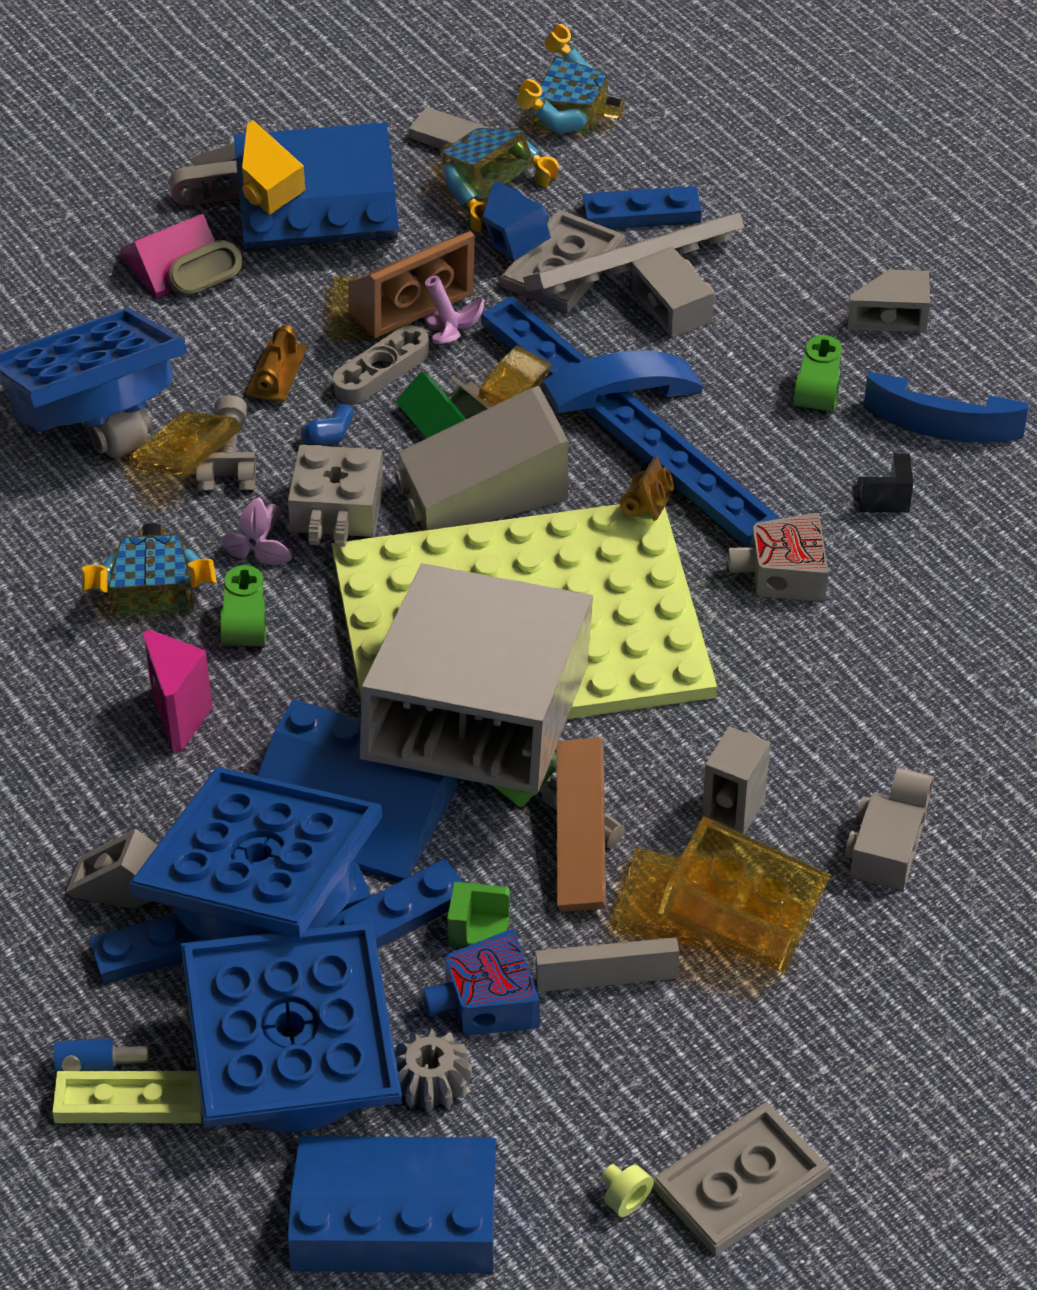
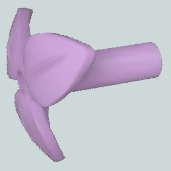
(445, 317)
(256, 523)

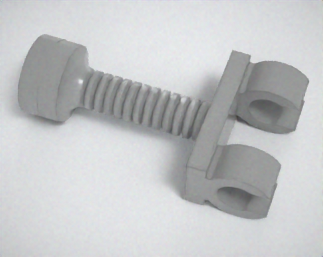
(228, 460)

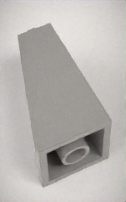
(487, 465)

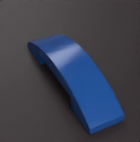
(580, 383)
(943, 417)

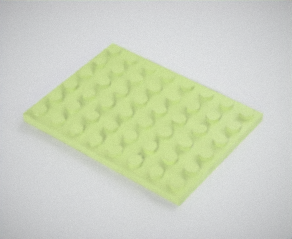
(642, 622)

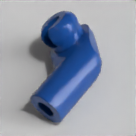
(328, 430)

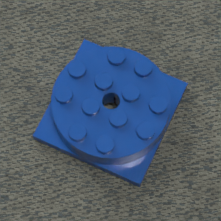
(90, 370)
(258, 857)
(270, 983)

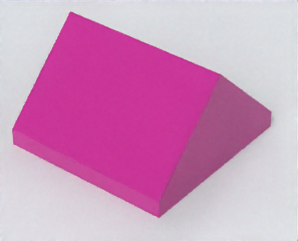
(155, 253)
(178, 686)

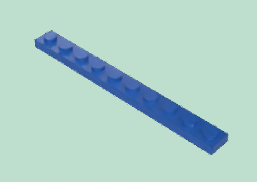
(637, 426)

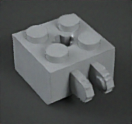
(336, 492)

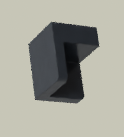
(888, 493)

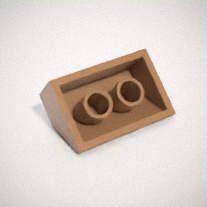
(398, 290)

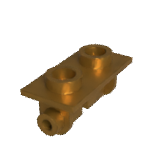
(277, 366)
(648, 491)

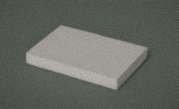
(570, 241)
(740, 1178)

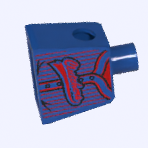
(487, 987)

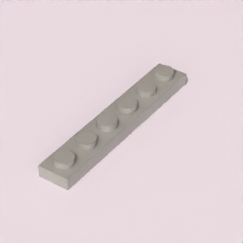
(620, 259)

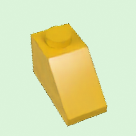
(269, 171)

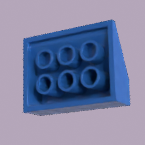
(345, 192)
(323, 753)
(393, 1204)

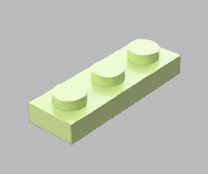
(127, 1097)

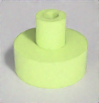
(626, 1188)

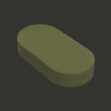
(204, 268)

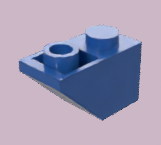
(514, 221)

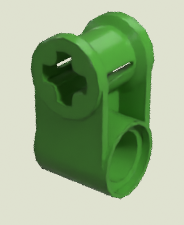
(819, 375)
(243, 608)

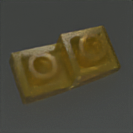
(514, 375)

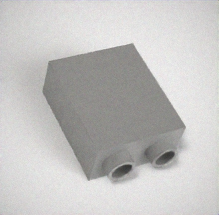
(476, 678)

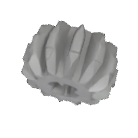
(432, 1070)

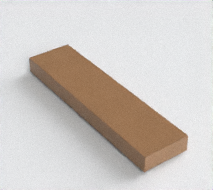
(580, 825)

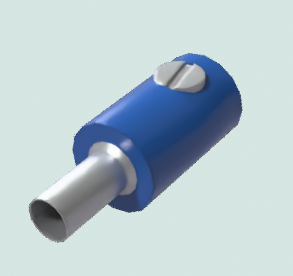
(95, 1055)

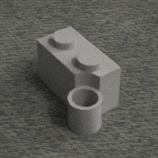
(890, 830)

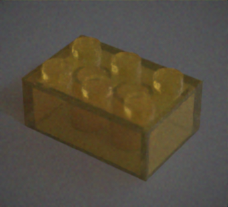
(743, 894)

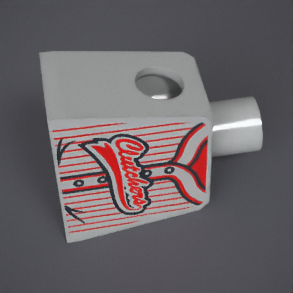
(785, 558)

